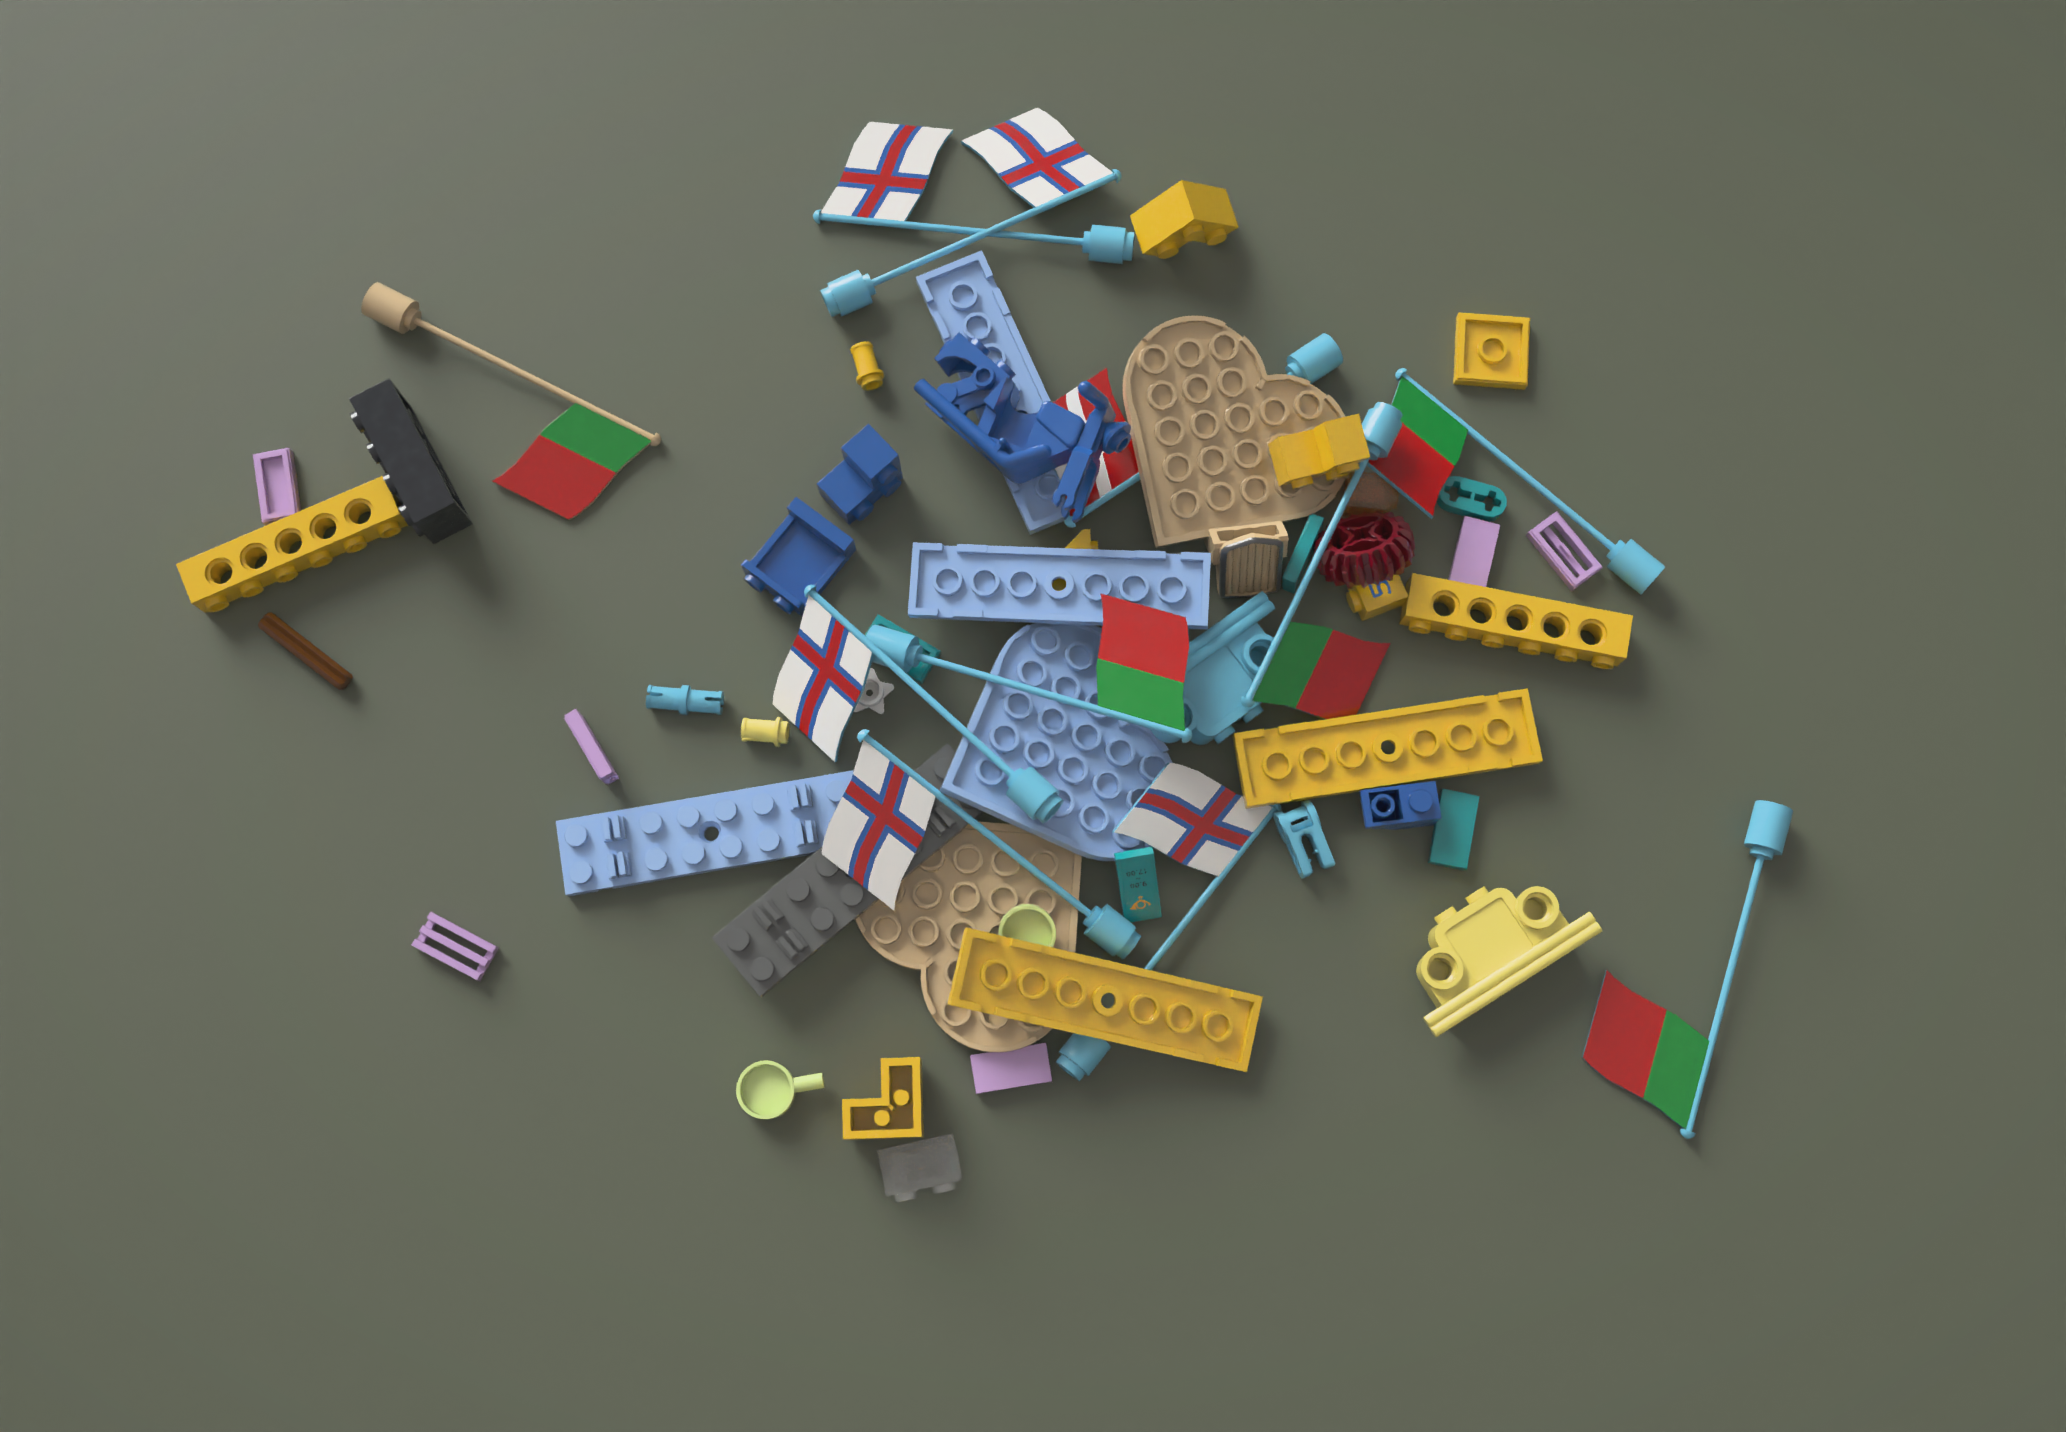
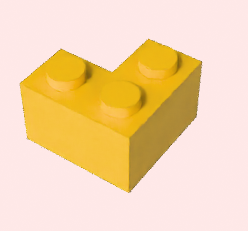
(1184, 215)
(1326, 450)
(896, 1112)

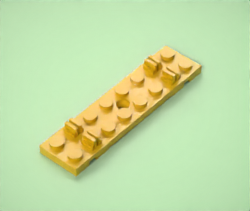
(1347, 754)
(1066, 992)

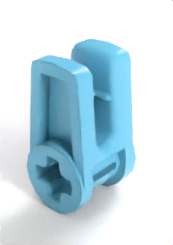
(1293, 835)

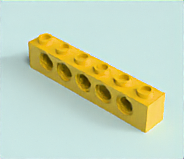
(204, 571)
(1608, 627)

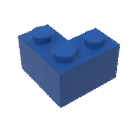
(864, 476)

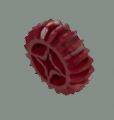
(1367, 549)

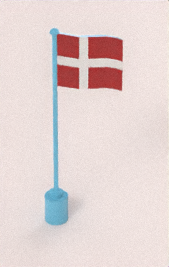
(1121, 470)

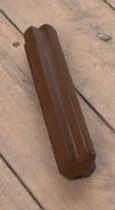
(305, 651)

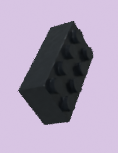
(409, 462)

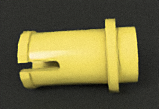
(765, 731)

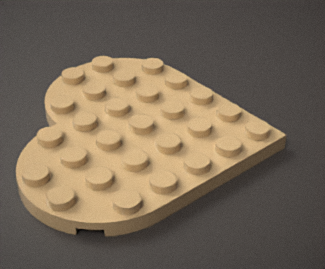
(1205, 426)
(972, 887)

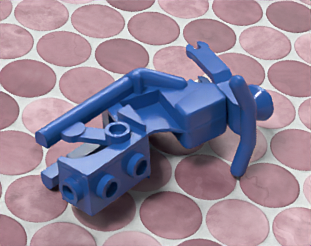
(1018, 442)

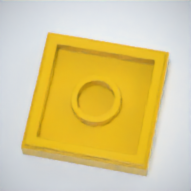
(1491, 351)

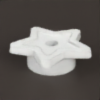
(880, 691)

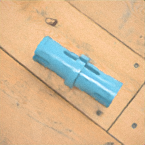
(685, 700)

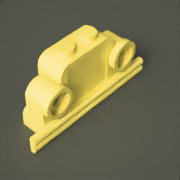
(1494, 949)

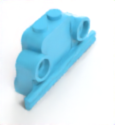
(1221, 671)

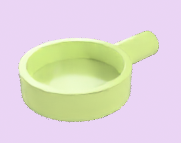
(1029, 924)
(769, 1088)

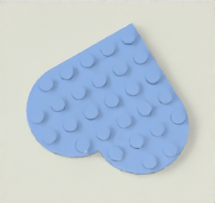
(1087, 756)

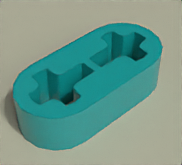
(1473, 491)

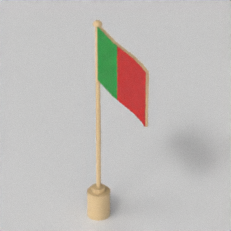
(570, 457)

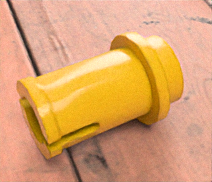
(868, 372)

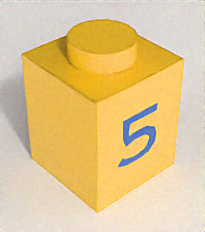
(1377, 599)

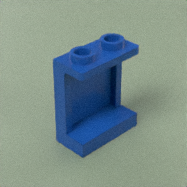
(799, 554)

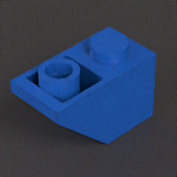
(1401, 806)

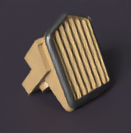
(1248, 558)

